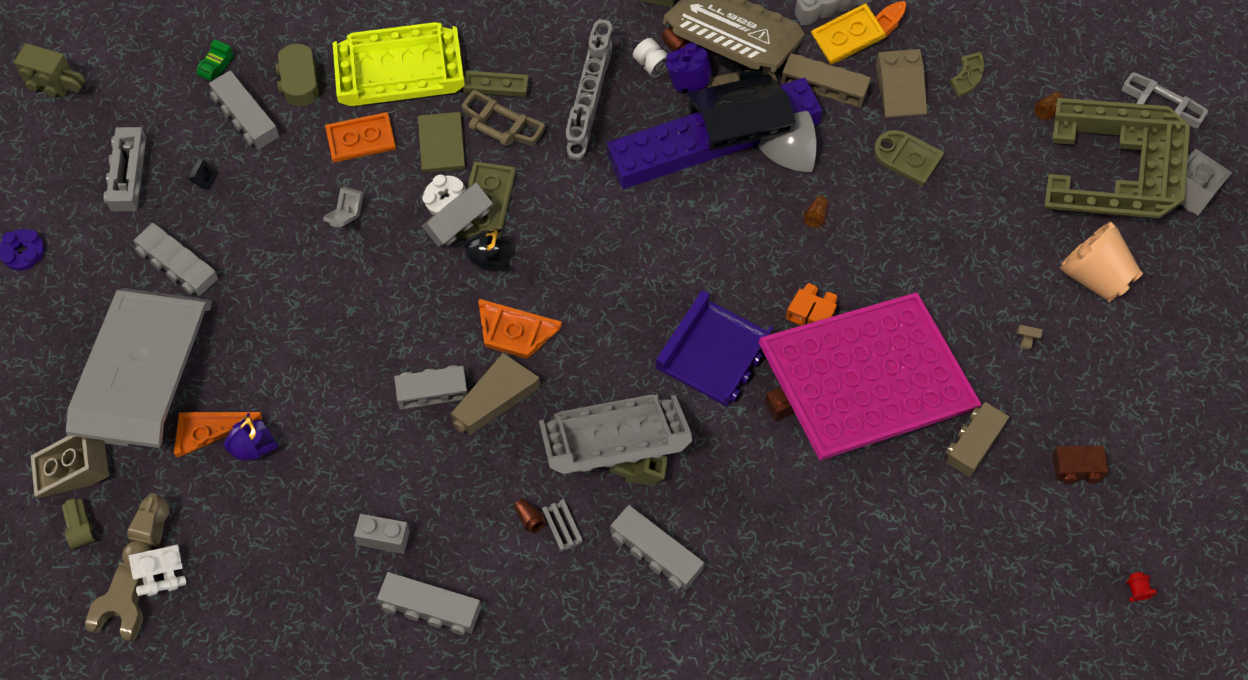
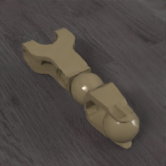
(122, 597)

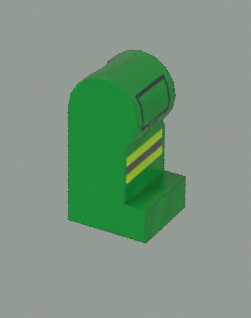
(215, 61)

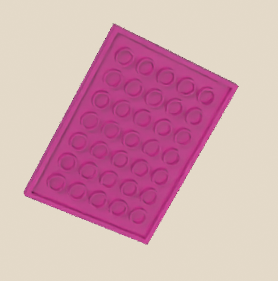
(868, 375)

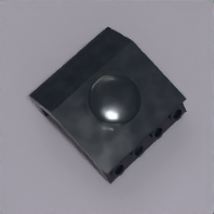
(743, 111)

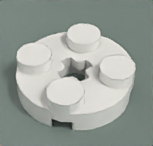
(437, 188)

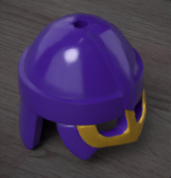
(249, 440)

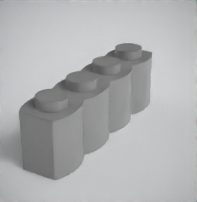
(811, 10)
(175, 259)

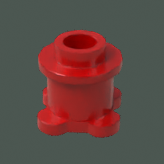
(1140, 587)

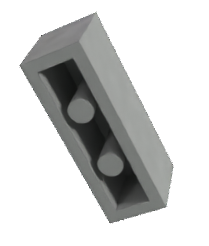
(457, 215)
(430, 387)

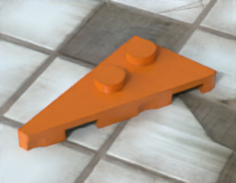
(204, 428)

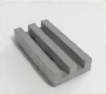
(554, 507)

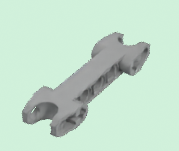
(586, 101)

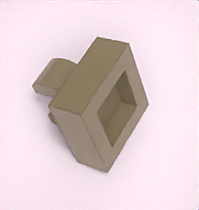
(1028, 335)

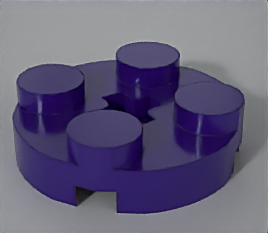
(12, 241)

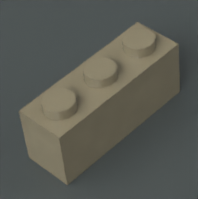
(976, 438)

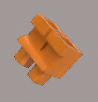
(807, 303)

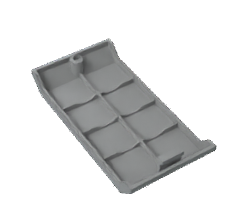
(135, 367)

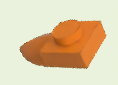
(889, 16)

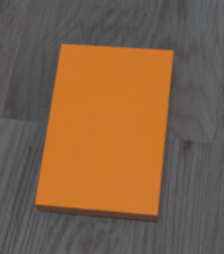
(360, 137)

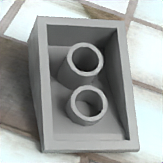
(1203, 181)

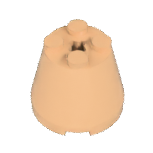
(1103, 263)

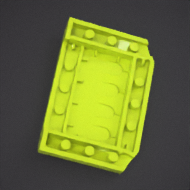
(397, 64)

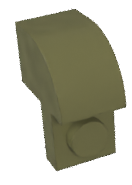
(644, 471)

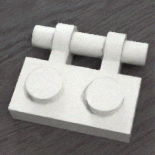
(154, 562)

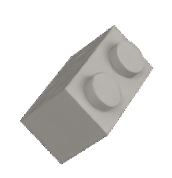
(382, 533)

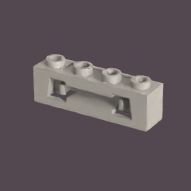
(118, 195)

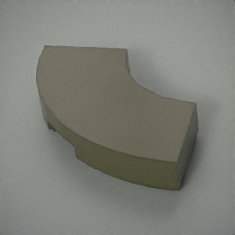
(970, 74)

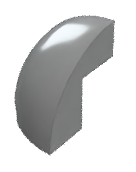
(793, 149)

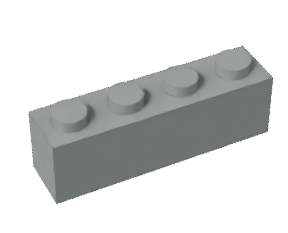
(244, 110)
(656, 548)
(429, 603)

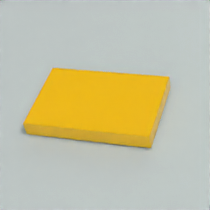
(848, 34)

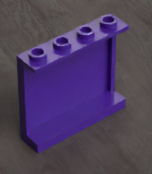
(712, 350)

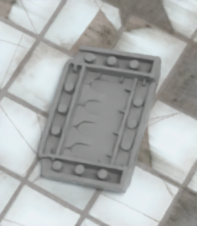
(614, 433)

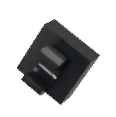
(202, 174)

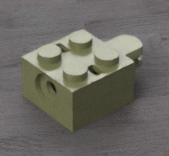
(47, 71)

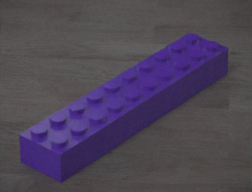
(684, 142)

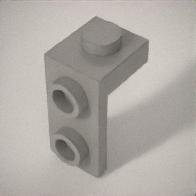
(347, 208)

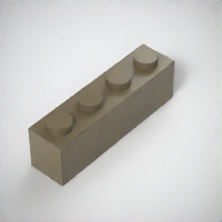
(827, 80)

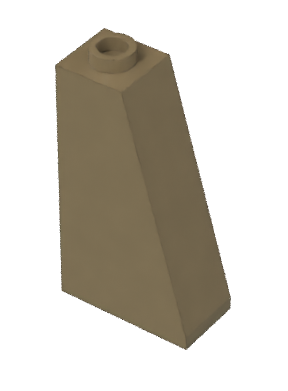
(494, 393)

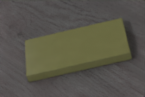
(497, 184)

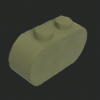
(297, 75)

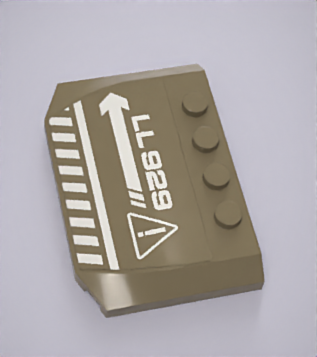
(737, 30)

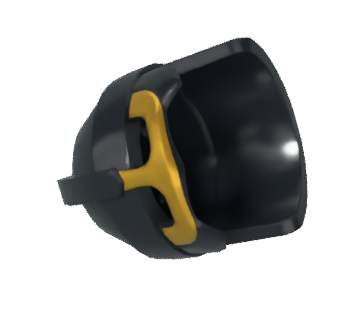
(488, 251)

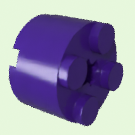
(689, 68)

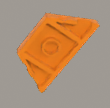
(515, 330)

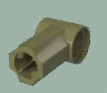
(78, 526)

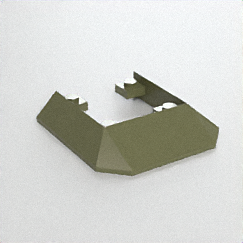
(1143, 127)

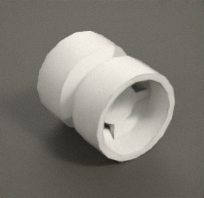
(651, 56)

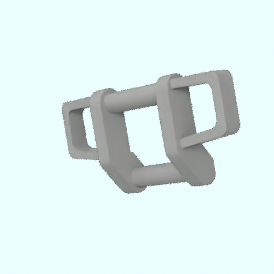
(1152, 86)

